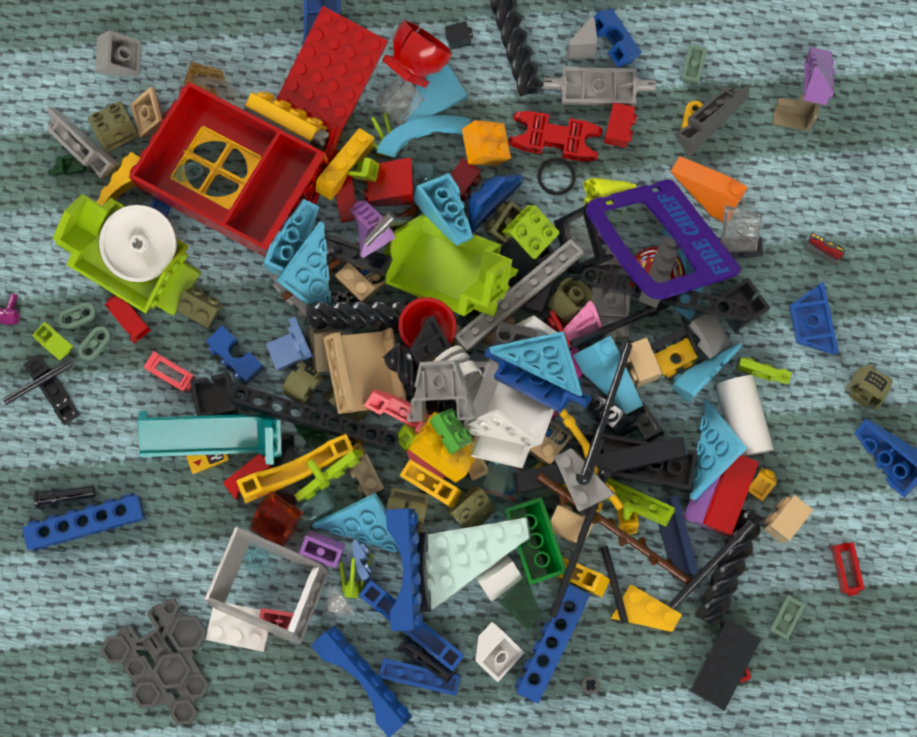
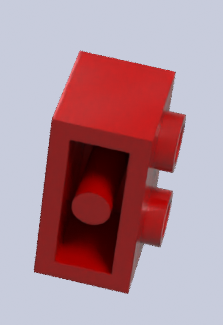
(619, 125)

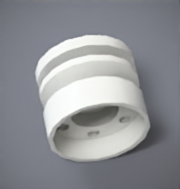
(469, 369)

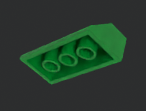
(541, 552)

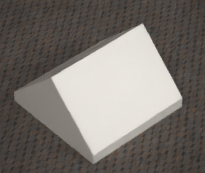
(499, 578)

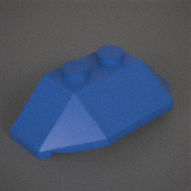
(493, 192)

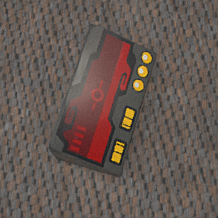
(824, 249)

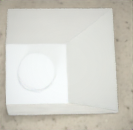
(496, 652)

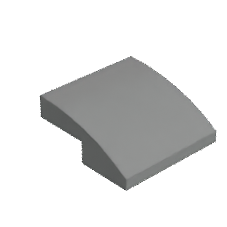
(711, 334)

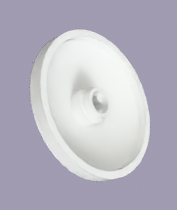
(137, 243)

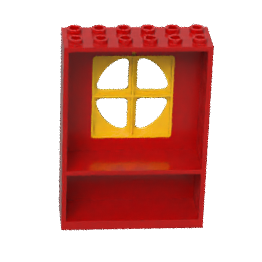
(277, 178)

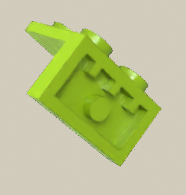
(531, 230)

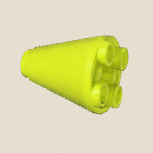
(604, 187)

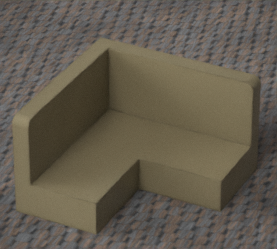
(795, 114)

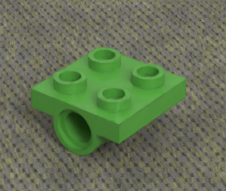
(452, 429)

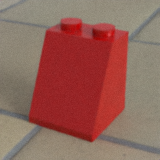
(392, 184)

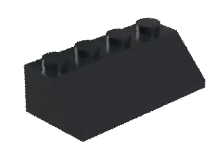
(724, 665)

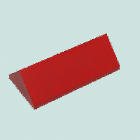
(730, 496)

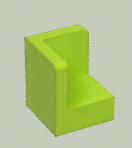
(366, 170)

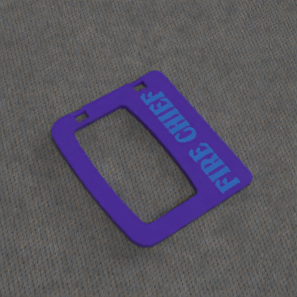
(685, 225)

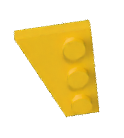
(647, 611)

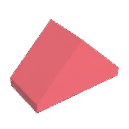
(276, 617)

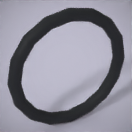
(556, 192)
(689, 334)

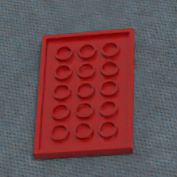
(332, 69)

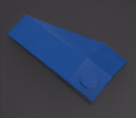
(892, 455)

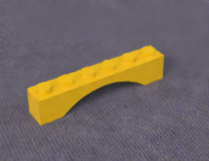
(120, 180)
(263, 482)

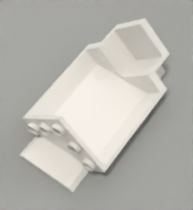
(507, 419)

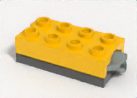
(286, 118)

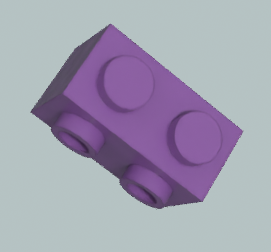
(322, 549)

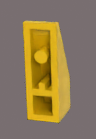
(431, 484)
(587, 579)

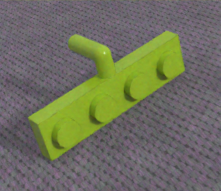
(323, 479)
(641, 504)

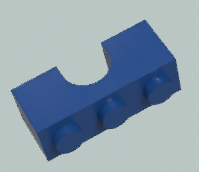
(624, 47)
(222, 343)

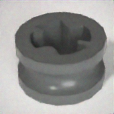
(584, 685)

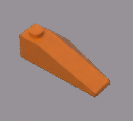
(708, 186)

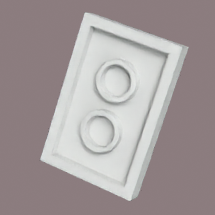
(236, 632)

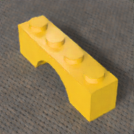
(334, 175)

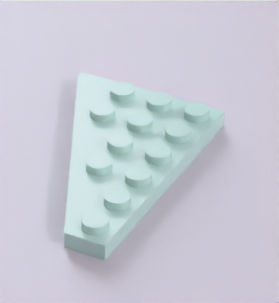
(465, 553)

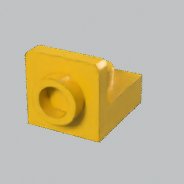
(762, 484)
(629, 526)

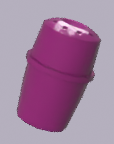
(9, 315)

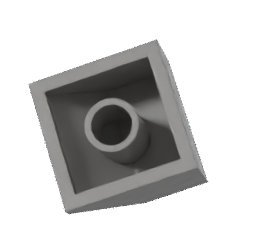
(118, 55)

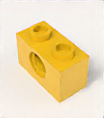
(683, 351)

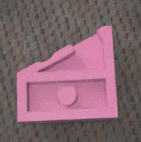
(584, 322)

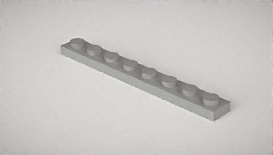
(520, 294)

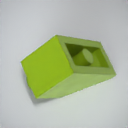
(52, 341)

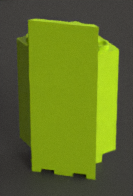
(80, 235)
(459, 275)

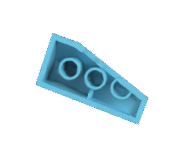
(442, 205)
(291, 237)
(600, 364)
(695, 378)

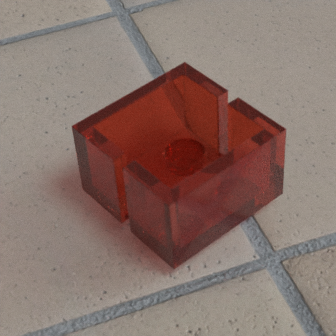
(275, 520)

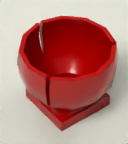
(416, 54)

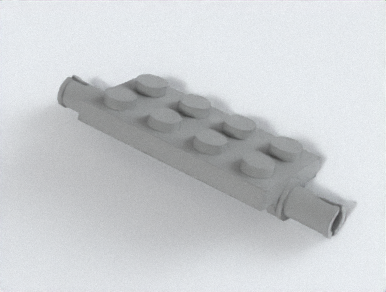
(599, 86)
(612, 305)

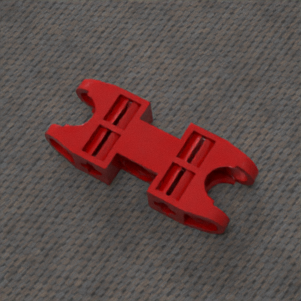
(555, 135)

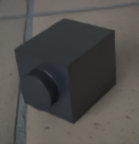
(458, 35)

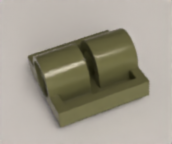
(408, 499)

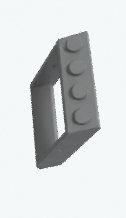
(229, 567)

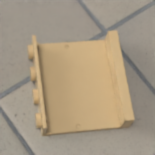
(359, 368)

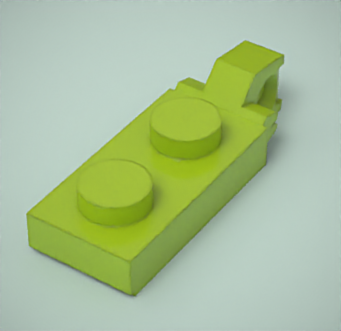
(763, 370)

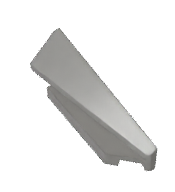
(81, 145)

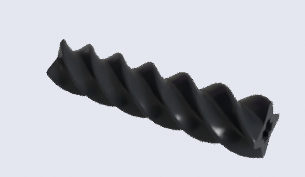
(517, 51)
(354, 314)
(400, 361)
(724, 579)

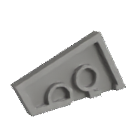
(587, 495)

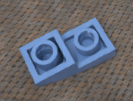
(361, 556)

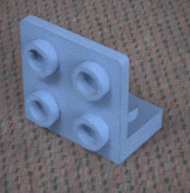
(289, 348)

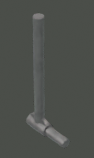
(387, 221)

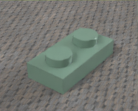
(693, 64)
(787, 617)

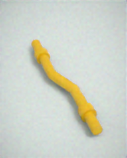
(569, 421)

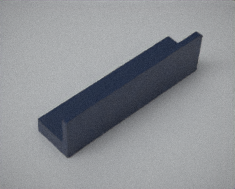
(677, 540)

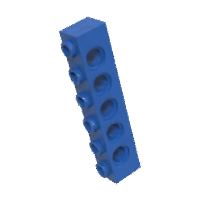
(33, 532)
(535, 692)

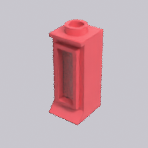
(169, 372)

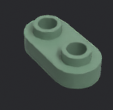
(77, 316)
(93, 342)

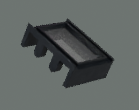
(582, 231)

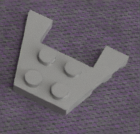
(441, 382)

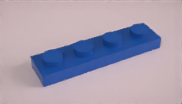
(417, 676)

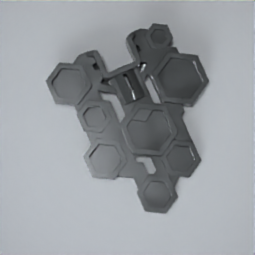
(171, 668)

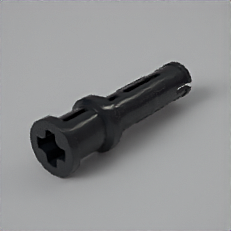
(55, 496)
(419, 655)

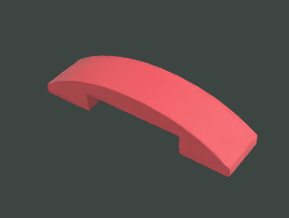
(393, 406)

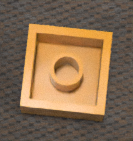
(486, 143)

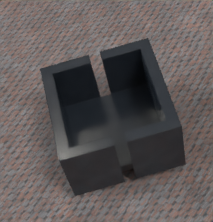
(744, 292)
(213, 398)

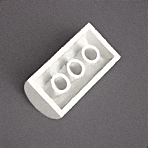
(745, 413)

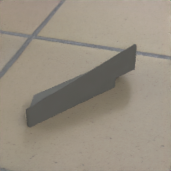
(710, 118)

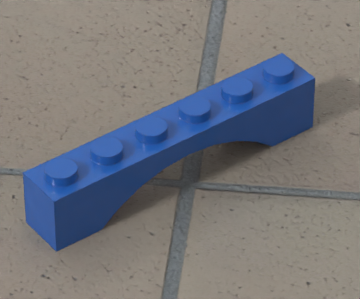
(406, 611)
(425, 637)
(388, 710)

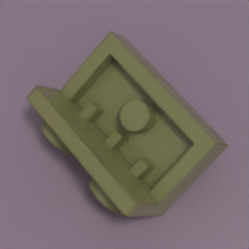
(199, 306)

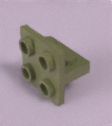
(473, 508)

